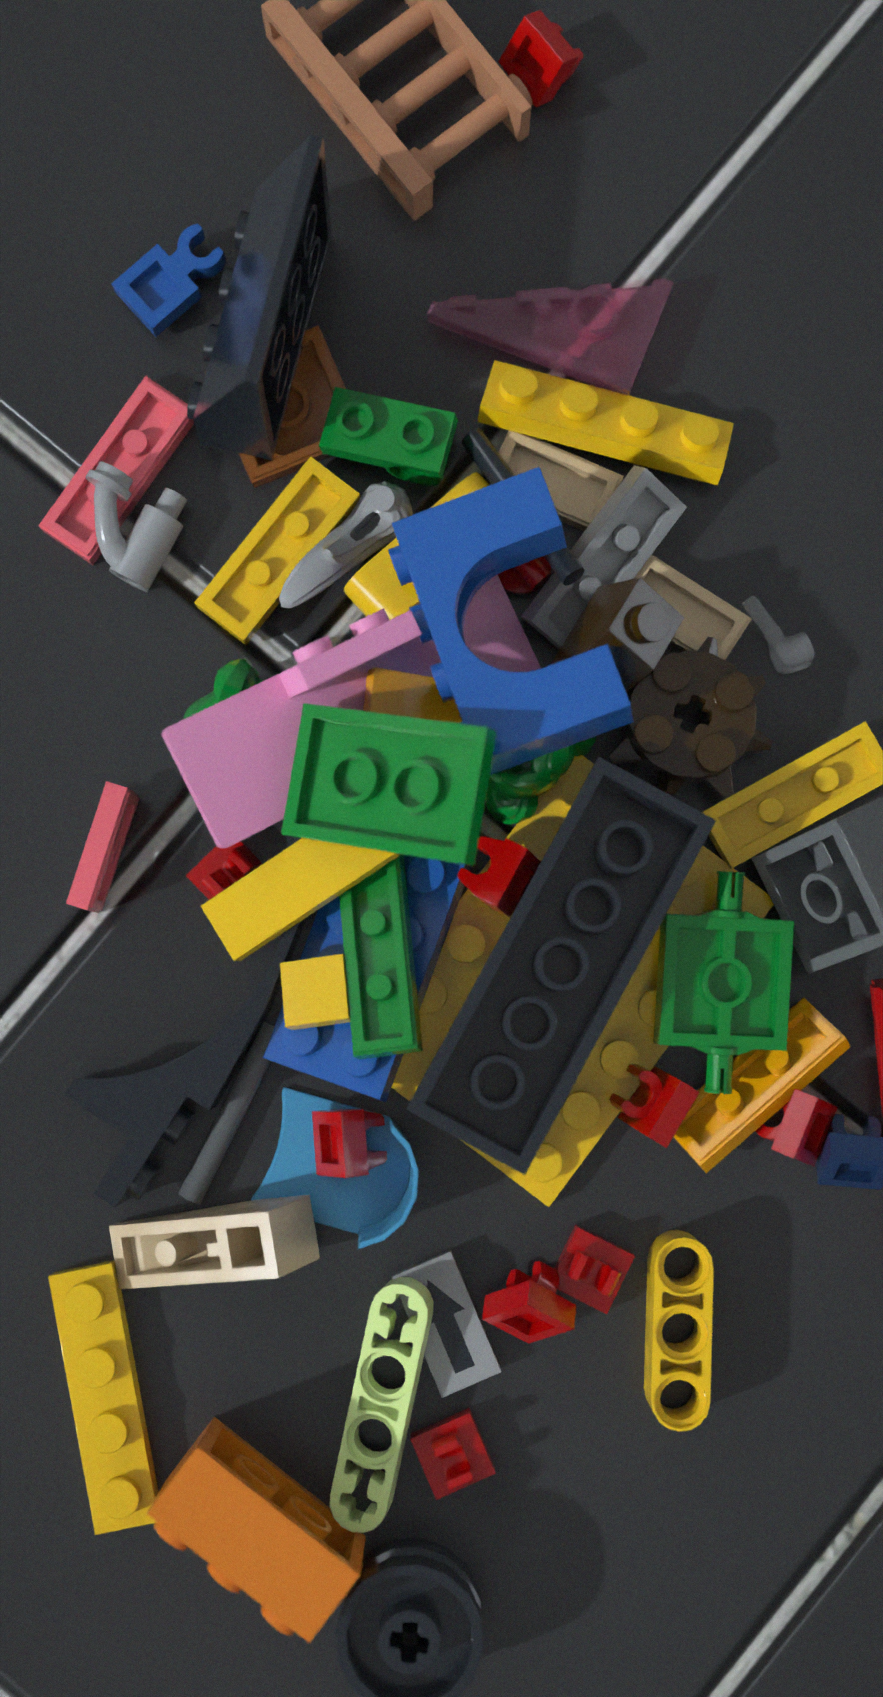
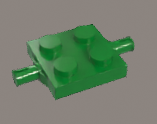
(723, 982)

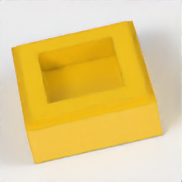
(315, 992)

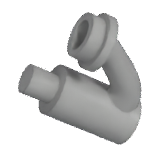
(149, 540)

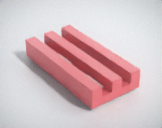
(103, 848)

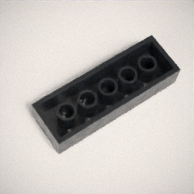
(561, 965)

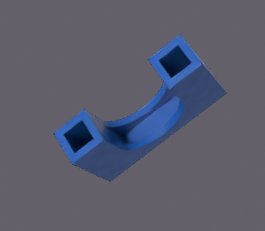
(448, 559)

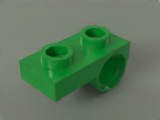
(390, 434)

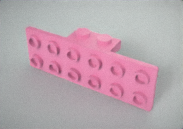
(244, 747)

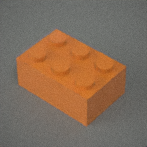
(258, 1531)

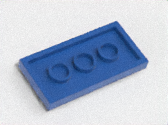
(328, 1049)

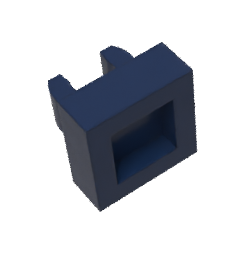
(852, 1158)

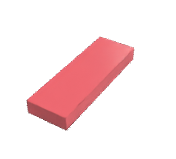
(136, 444)

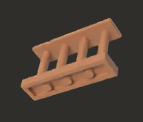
(373, 125)

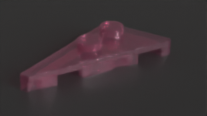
(581, 333)

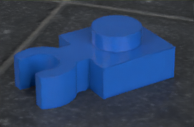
(163, 285)

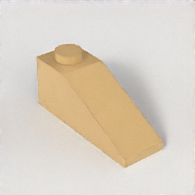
(216, 1244)

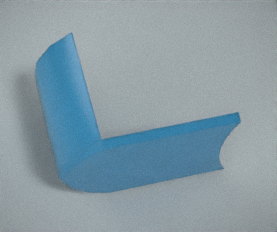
(360, 1204)

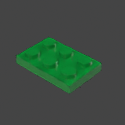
(389, 783)

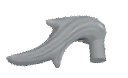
(349, 544)

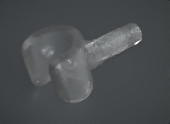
(787, 653)

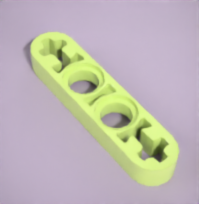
(386, 1405)

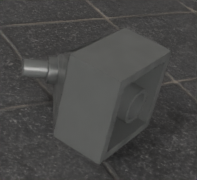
(830, 886)

